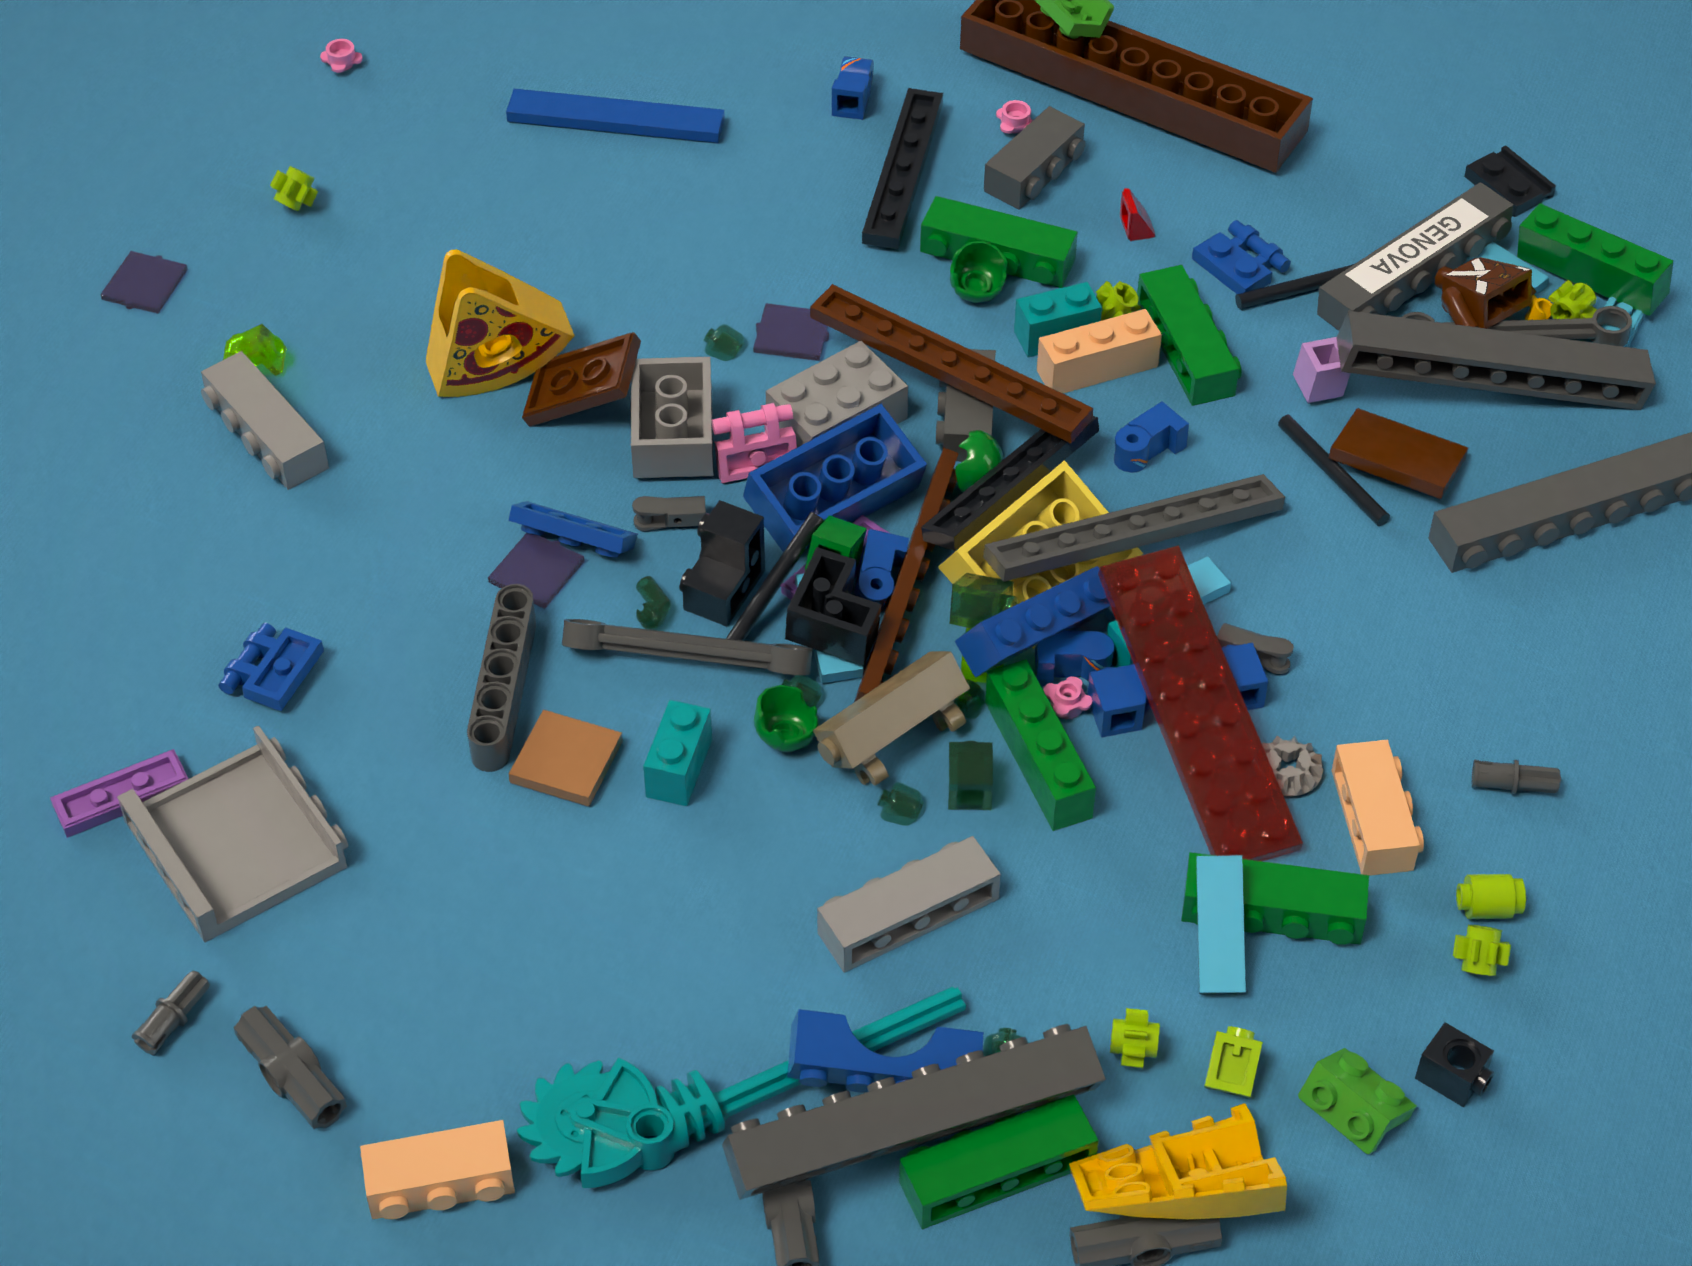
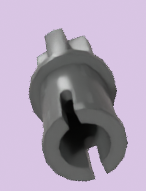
(1515, 777)
(170, 1013)

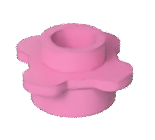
(341, 55)
(1014, 116)
(1065, 706)

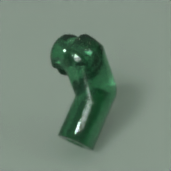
(656, 604)

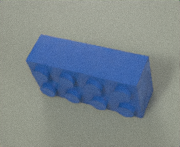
(836, 475)

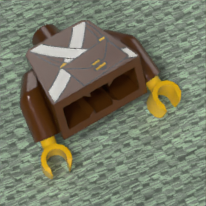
(1489, 292)

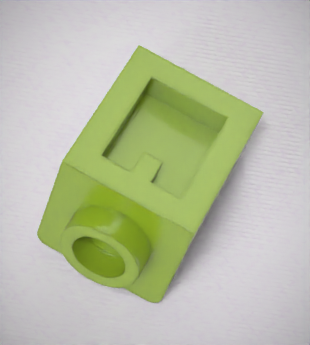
(1234, 1062)

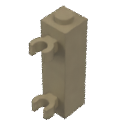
(890, 711)

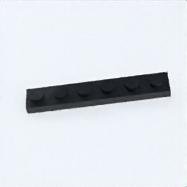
(902, 169)
(1001, 487)

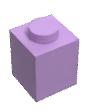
(1319, 371)

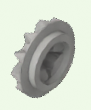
(1308, 767)

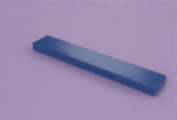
(615, 115)

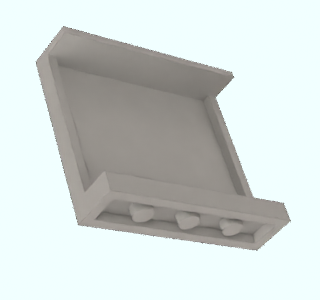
(237, 837)

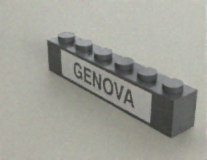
(1414, 257)

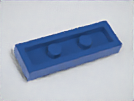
(572, 529)

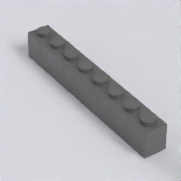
(1494, 360)
(1563, 504)
(911, 1111)

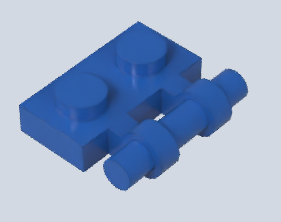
(1233, 265)
(279, 672)

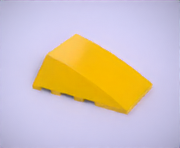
(1186, 1175)

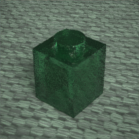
(979, 598)
(970, 775)

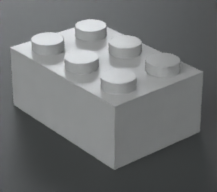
(839, 392)
(671, 417)

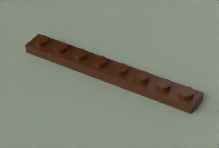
(952, 363)
(913, 568)

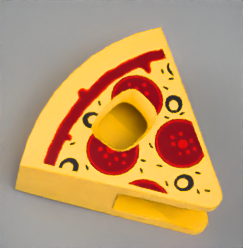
(490, 328)

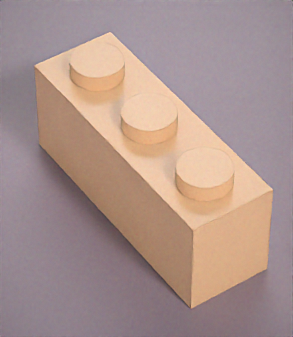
(1099, 352)
(1376, 807)
(437, 1170)

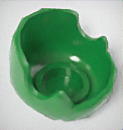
(978, 271)
(982, 456)
(784, 718)

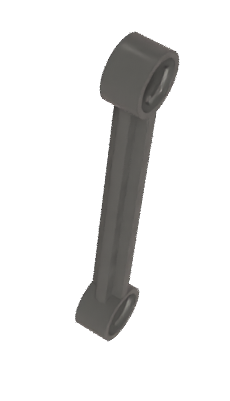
(1567, 328)
(775, 657)

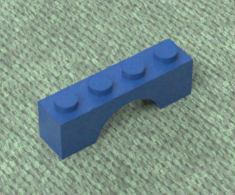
(1033, 621)
(1121, 701)
(828, 1052)

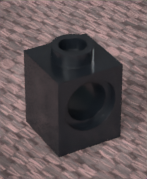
(1455, 1048)

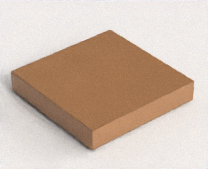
(565, 757)

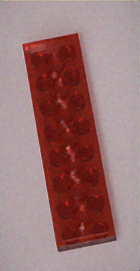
(1199, 707)

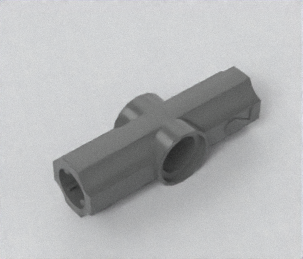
(290, 1067)
(791, 1218)
(1141, 1240)

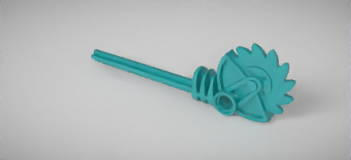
(602, 1119)

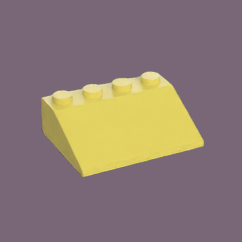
(1051, 502)

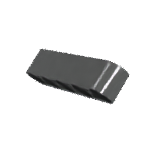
(502, 678)

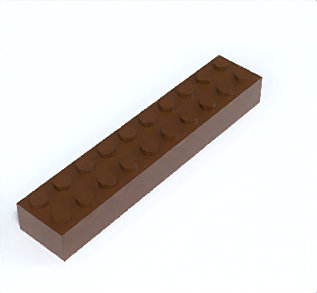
(1144, 80)

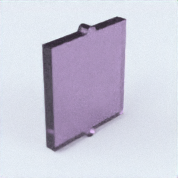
(144, 282)
(790, 333)
(539, 566)

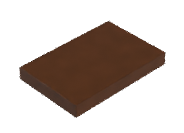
(582, 379)
(1398, 453)

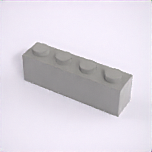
(264, 420)
(908, 903)

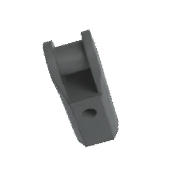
(661, 512)
(1270, 650)

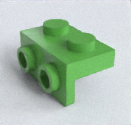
(1078, 17)
(1355, 1099)

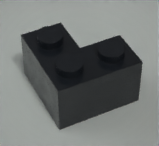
(727, 564)
(827, 614)

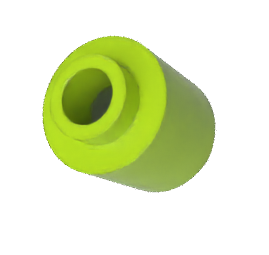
(1491, 896)

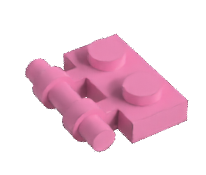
(746, 453)

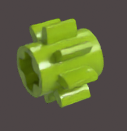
(294, 188)
(1117, 300)
(1573, 301)
(1481, 950)
(1134, 1038)

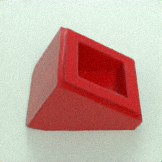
(1135, 218)

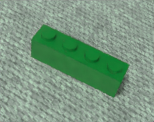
(1031, 247)
(1594, 258)
(1189, 335)
(1040, 745)
(1294, 901)
(995, 1161)

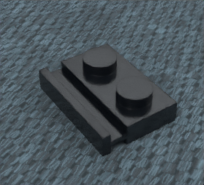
(1511, 178)

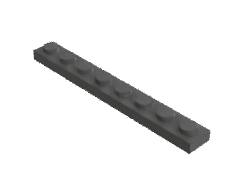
(1132, 527)

